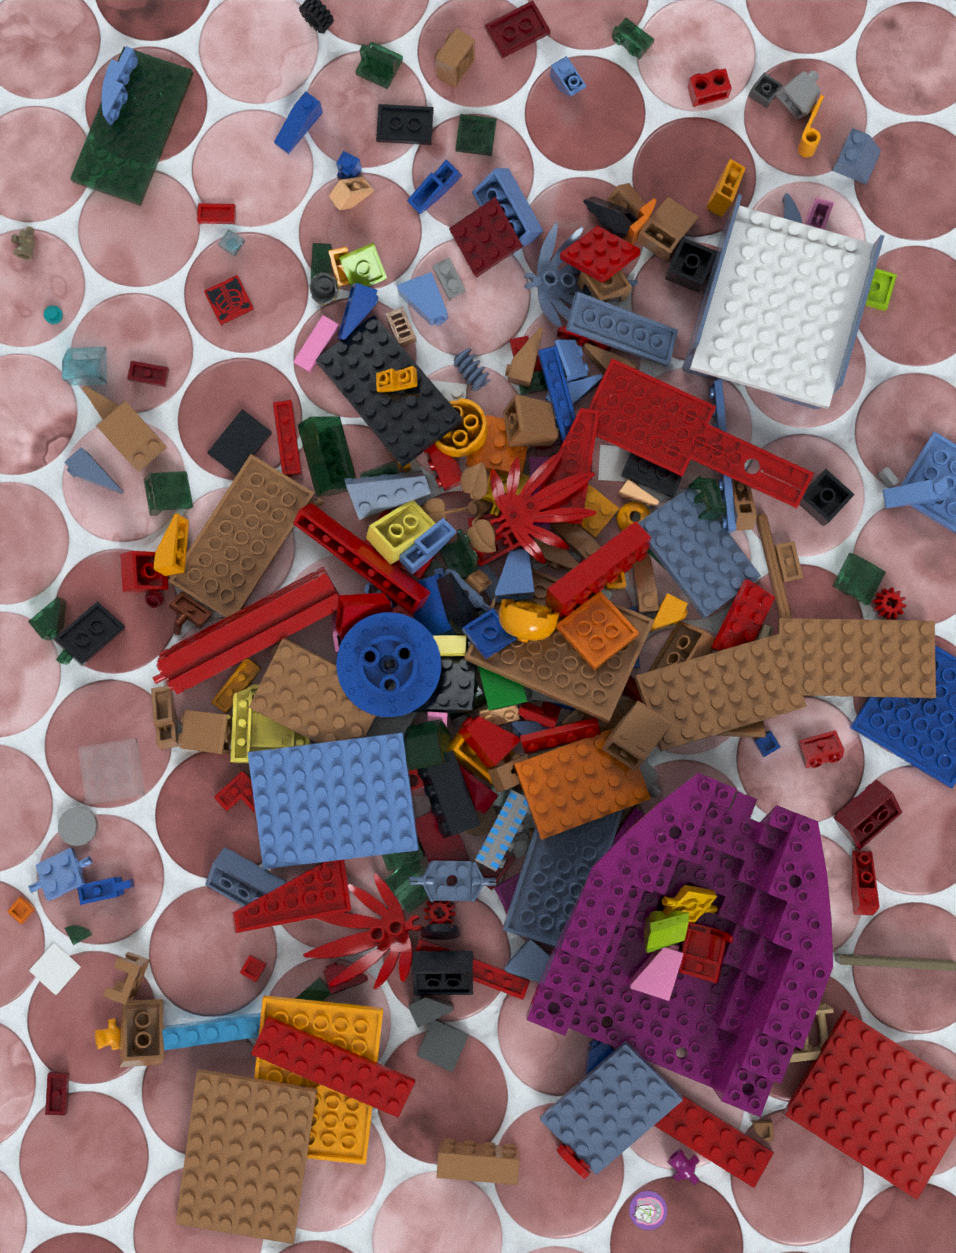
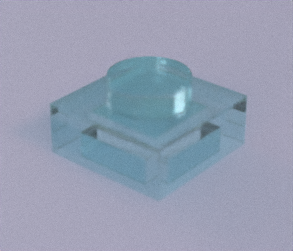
(231, 242)

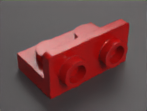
(821, 749)

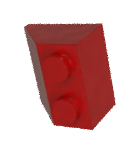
(139, 573)

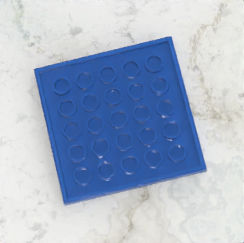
(918, 728)

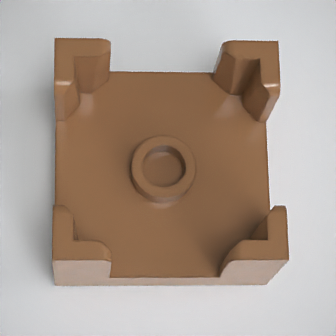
(610, 289)
(128, 990)

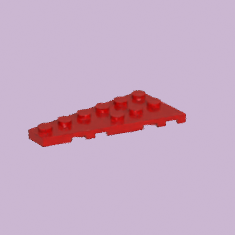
(308, 896)

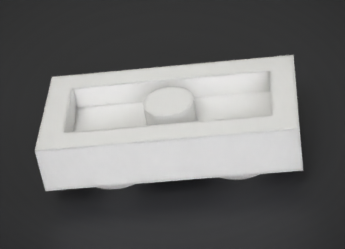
(450, 390)

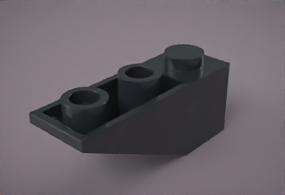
(612, 216)

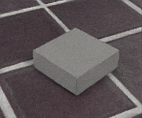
(888, 477)

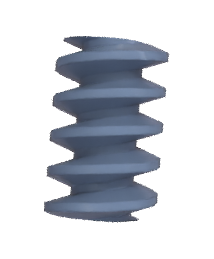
(470, 370)

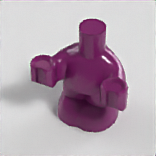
(684, 1167)

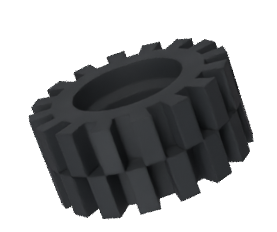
(316, 15)

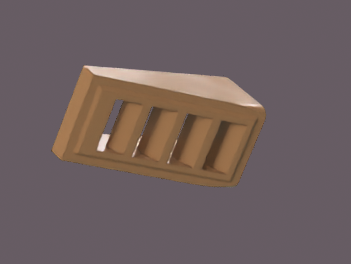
(404, 341)

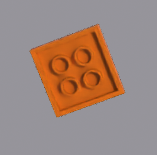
(495, 450)
(597, 630)

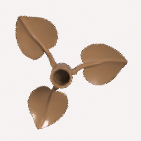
(473, 481)

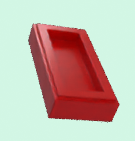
(216, 213)

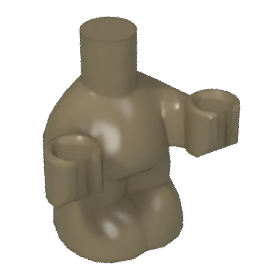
(25, 242)

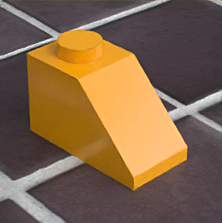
(670, 613)

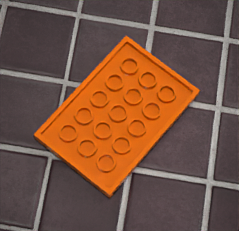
(577, 785)

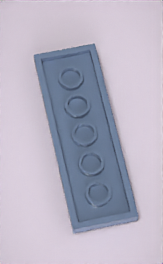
(621, 329)

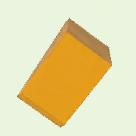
(336, 264)

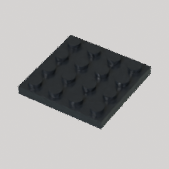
(455, 685)

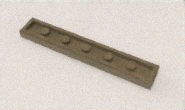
(896, 962)

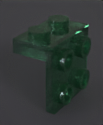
(459, 556)

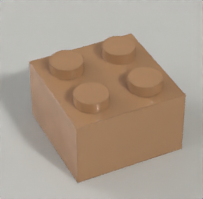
(455, 57)

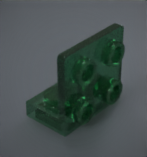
(167, 492)

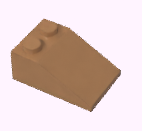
(131, 436)
(141, 1033)

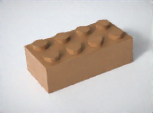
(478, 1161)

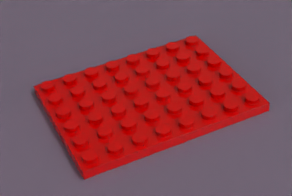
(877, 1104)

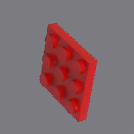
(600, 254)

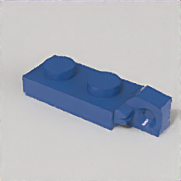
(103, 889)

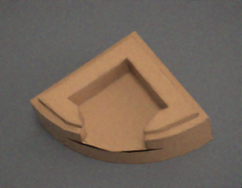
(764, 1129)

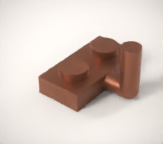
(189, 610)

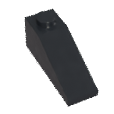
(456, 603)

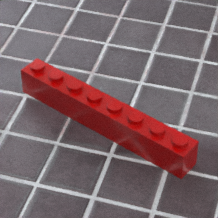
(361, 558)

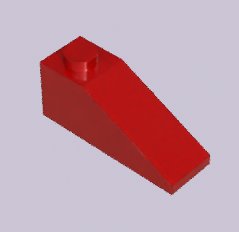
(504, 543)

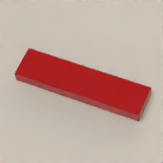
(287, 438)

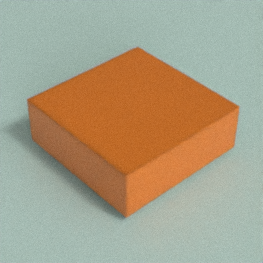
(21, 910)

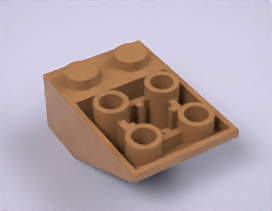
(666, 228)
(636, 735)

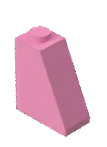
(658, 972)

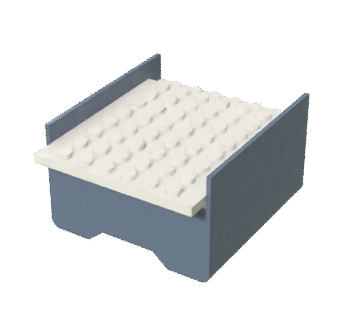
(782, 307)

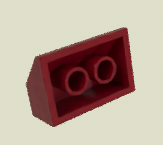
(868, 814)

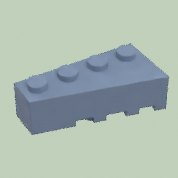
(385, 491)

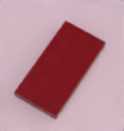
(436, 847)

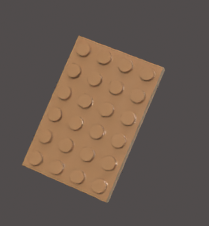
(307, 697)

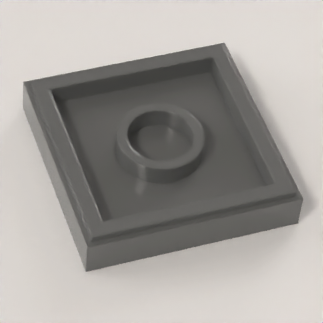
(442, 1044)

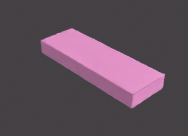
(316, 343)

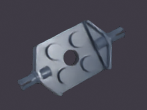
(466, 888)

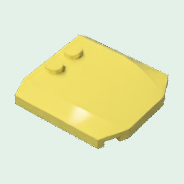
(255, 731)

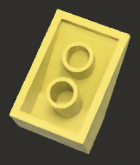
(398, 530)

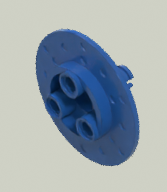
(365, 680)

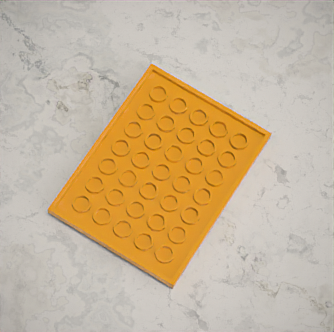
(339, 1122)

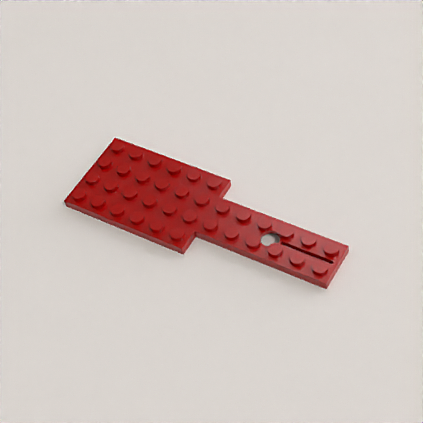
(674, 428)

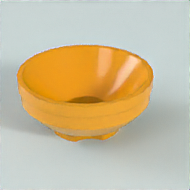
(623, 519)

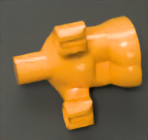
(108, 1036)

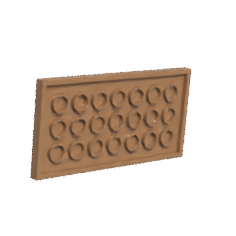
(242, 537)
(861, 657)
(722, 691)

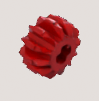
(887, 596)
(434, 915)

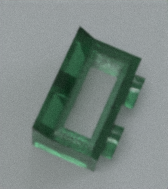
(711, 495)

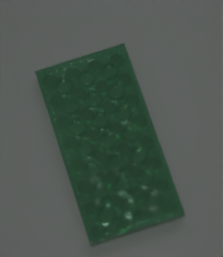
(124, 155)

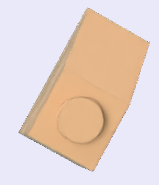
(350, 192)

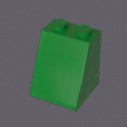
(500, 691)

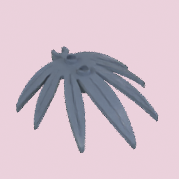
(556, 283)

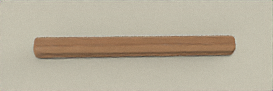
(773, 566)

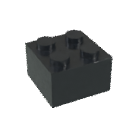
(690, 265)
(825, 497)

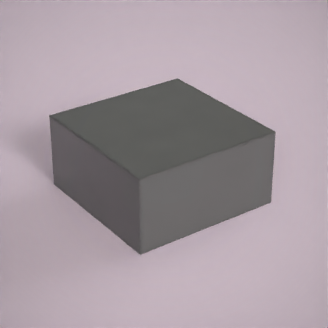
(765, 90)

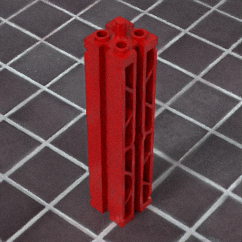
(247, 631)

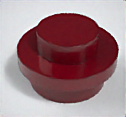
(154, 598)

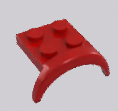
(704, 952)

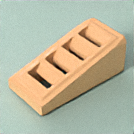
(635, 493)

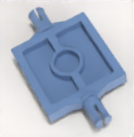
(60, 874)

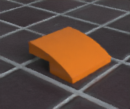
(643, 217)

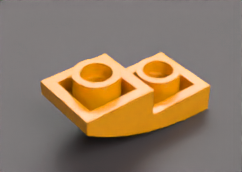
(396, 380)

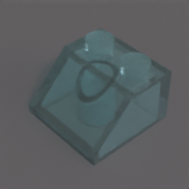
(85, 366)

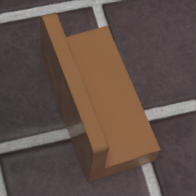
(627, 197)

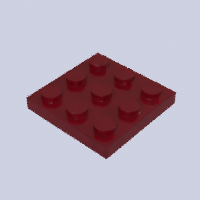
(486, 237)

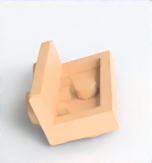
(500, 715)

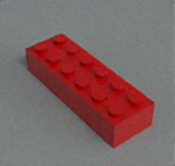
(598, 570)

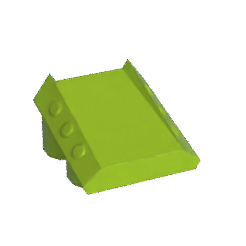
(664, 929)

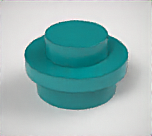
(53, 314)

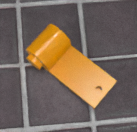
(810, 137)

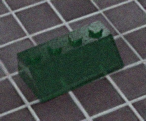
(326, 454)

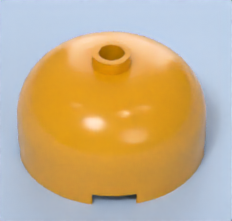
(475, 424)
(527, 620)

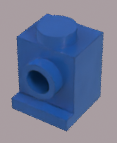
(348, 166)

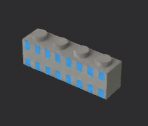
(503, 831)

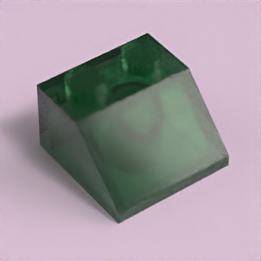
(426, 744)

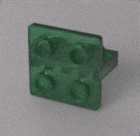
(378, 64)

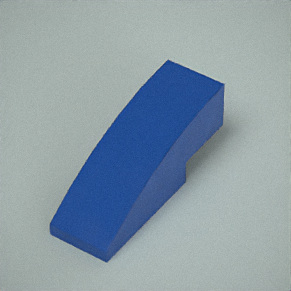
(434, 187)

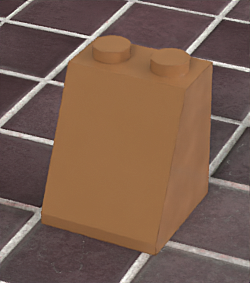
(529, 422)
(206, 732)

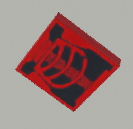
(228, 300)

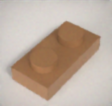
(788, 561)

